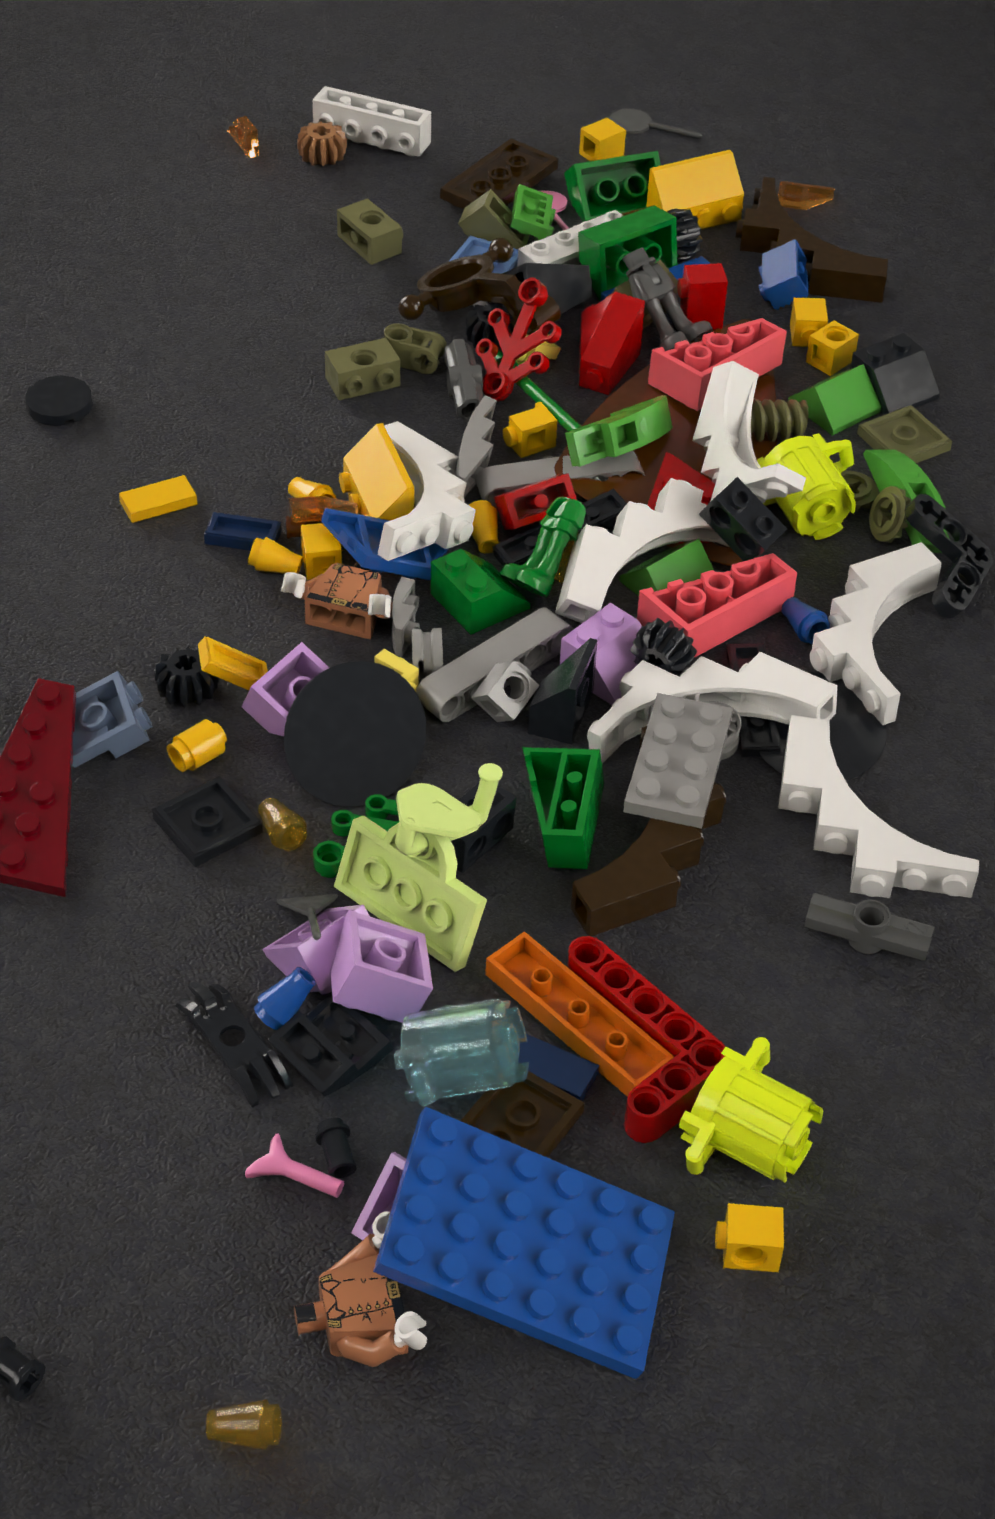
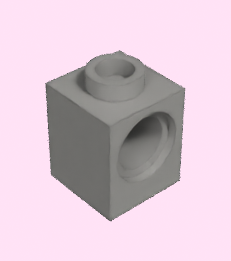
(491, 692)

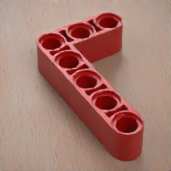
(695, 1050)

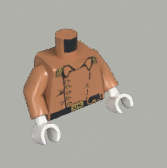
(342, 599)
(362, 1308)

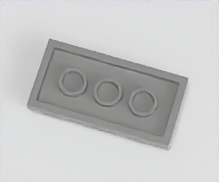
(678, 760)

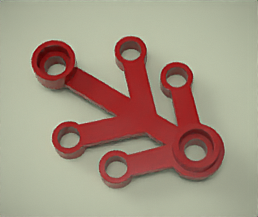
(516, 345)

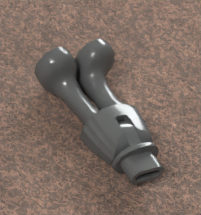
(655, 286)

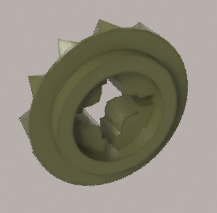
(864, 486)
(882, 524)

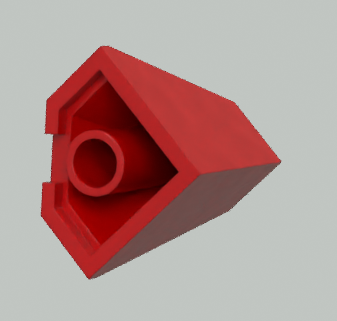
(609, 341)

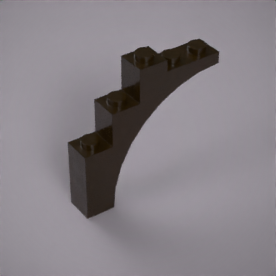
(829, 268)
(644, 876)

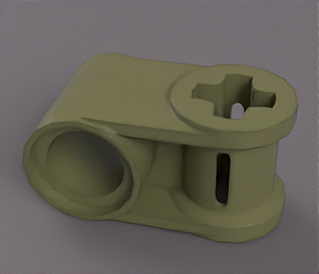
(413, 347)

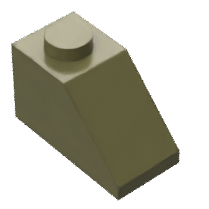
(490, 219)

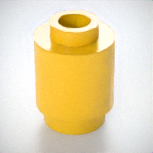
(197, 745)

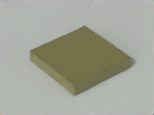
(907, 433)

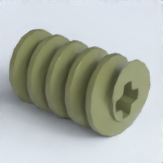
(778, 417)

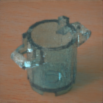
(461, 1050)

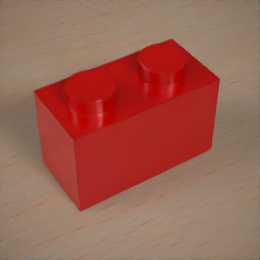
(703, 293)
(531, 501)

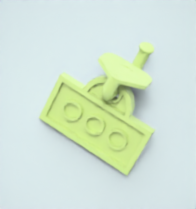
(412, 868)

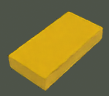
(158, 498)
(230, 663)

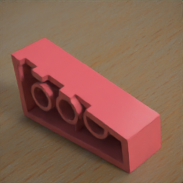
(688, 367)
(721, 602)

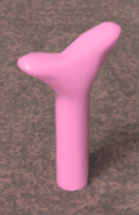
(279, 1163)

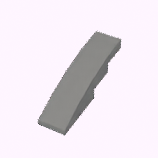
(475, 443)

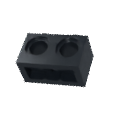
(742, 520)
(498, 824)

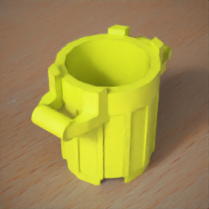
(825, 493)
(749, 1117)

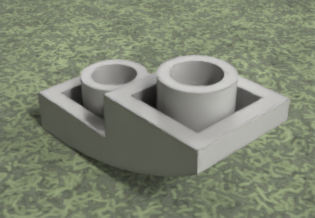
(403, 615)

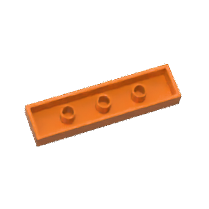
(575, 1012)

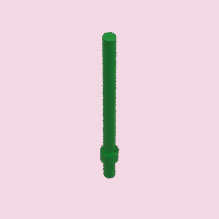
(538, 395)

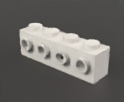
(374, 120)
(562, 246)

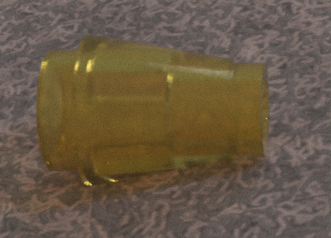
(284, 826)
(246, 1424)

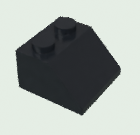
(898, 373)

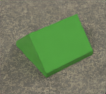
(841, 400)
(680, 562)

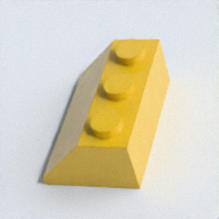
(703, 184)
(377, 477)

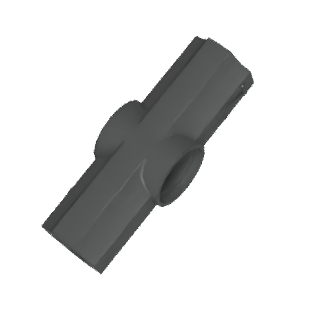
(463, 377)
(869, 926)

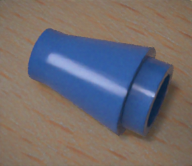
(804, 619)
(284, 998)

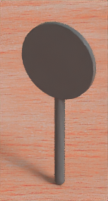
(637, 121)

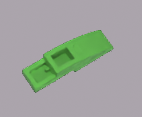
(620, 432)
(898, 470)

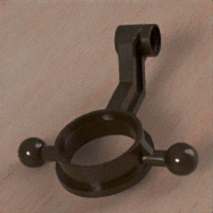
(470, 281)

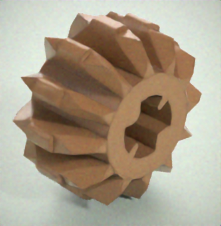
(321, 143)

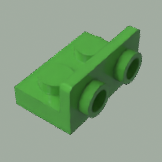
(532, 213)

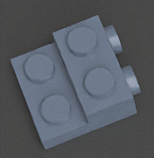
(108, 719)

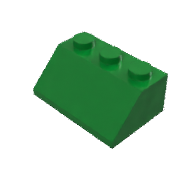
(610, 184)
(609, 242)

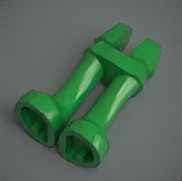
(557, 528)

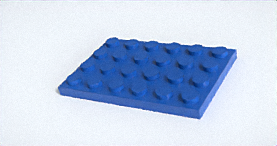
(527, 1243)

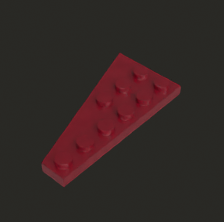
(38, 791)

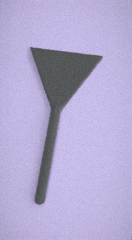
(310, 907)

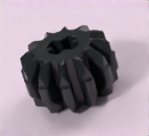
(687, 234)
(478, 326)
(664, 646)
(182, 679)

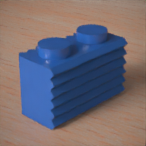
(783, 274)

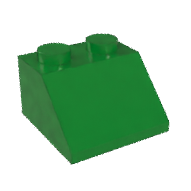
(474, 591)

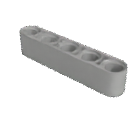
(508, 477)
(528, 641)

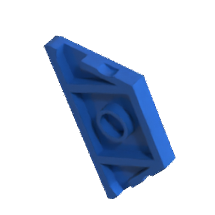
(362, 538)

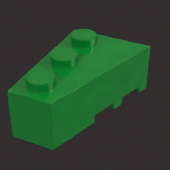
(566, 800)

